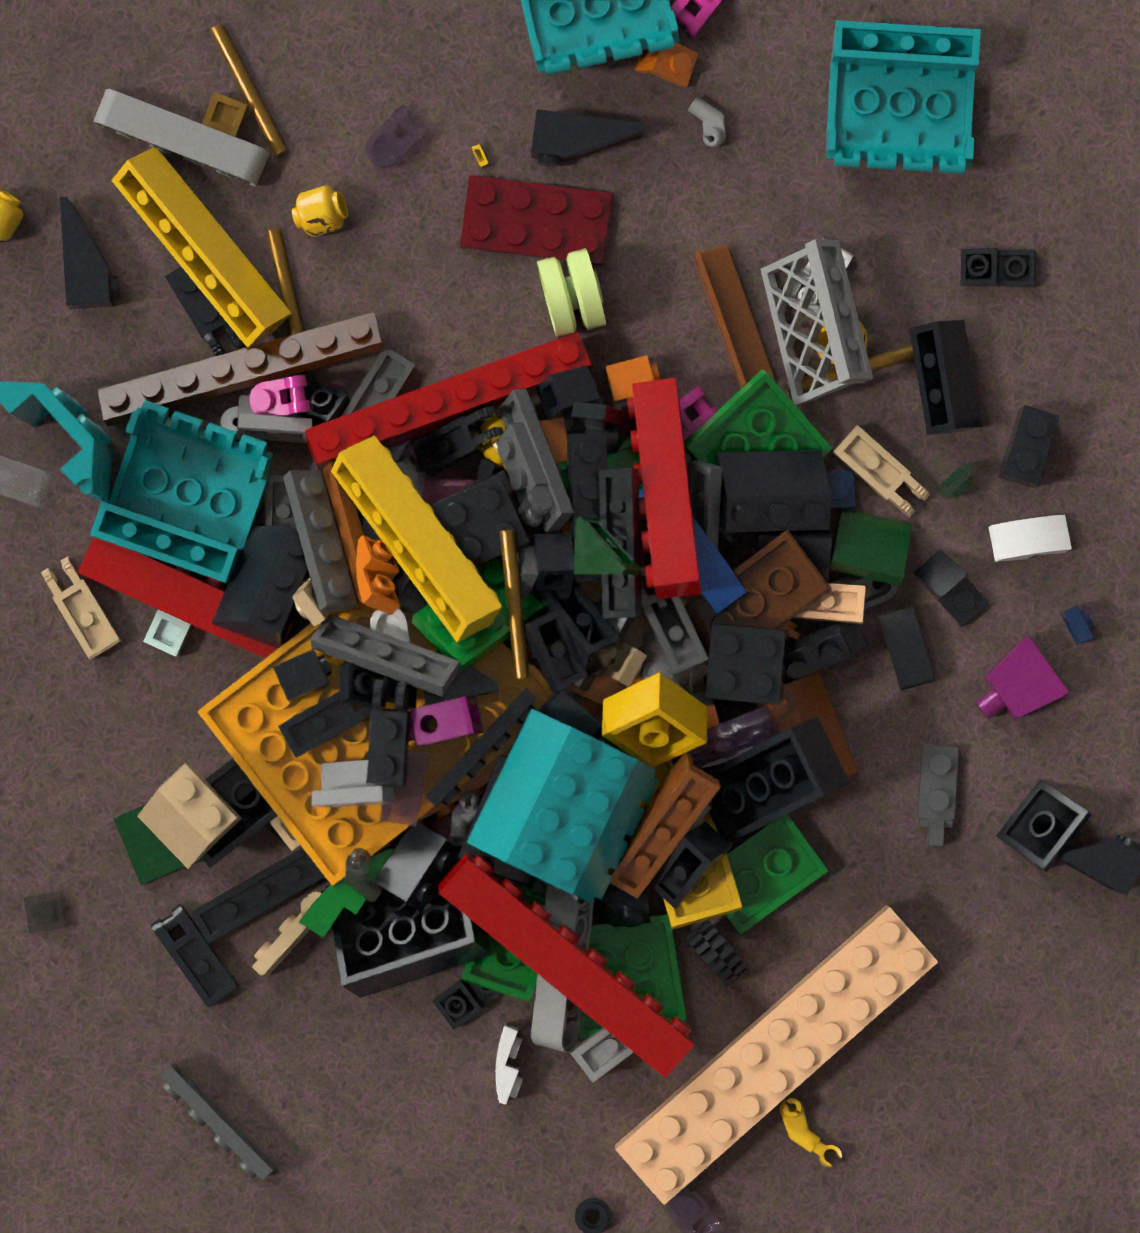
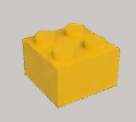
(654, 720)

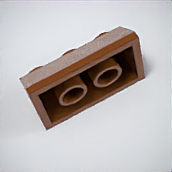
(806, 700)

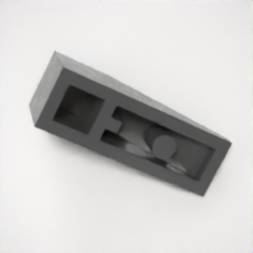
(672, 629)

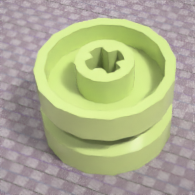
(571, 293)

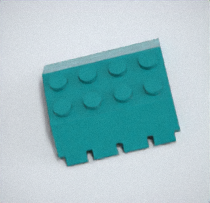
(592, 30)
(902, 96)
(94, 463)
(185, 492)
(563, 807)

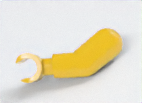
(798, 1130)

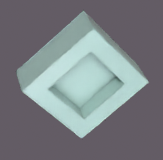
(167, 633)

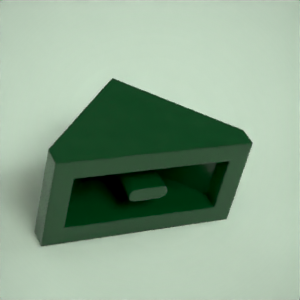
(599, 552)

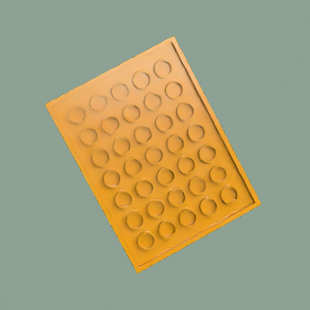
(247, 725)

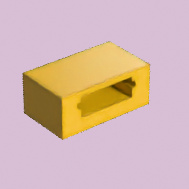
(480, 156)

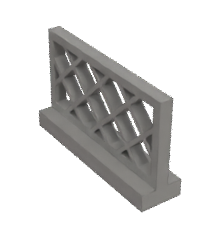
(835, 313)

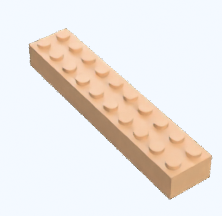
(775, 1054)

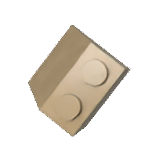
(188, 815)

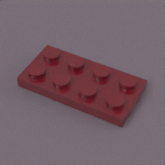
(534, 219)

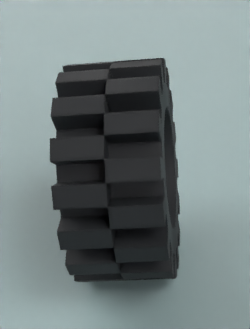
(717, 953)

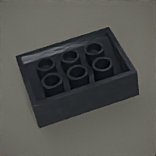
(398, 944)

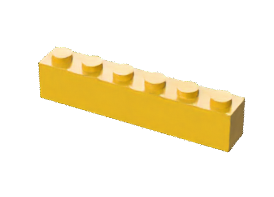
(201, 246)
(416, 538)

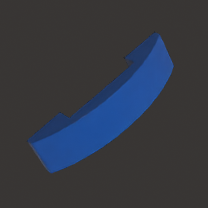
(718, 582)

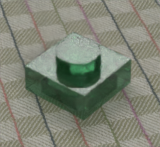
(956, 482)

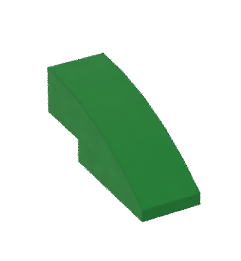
(330, 903)

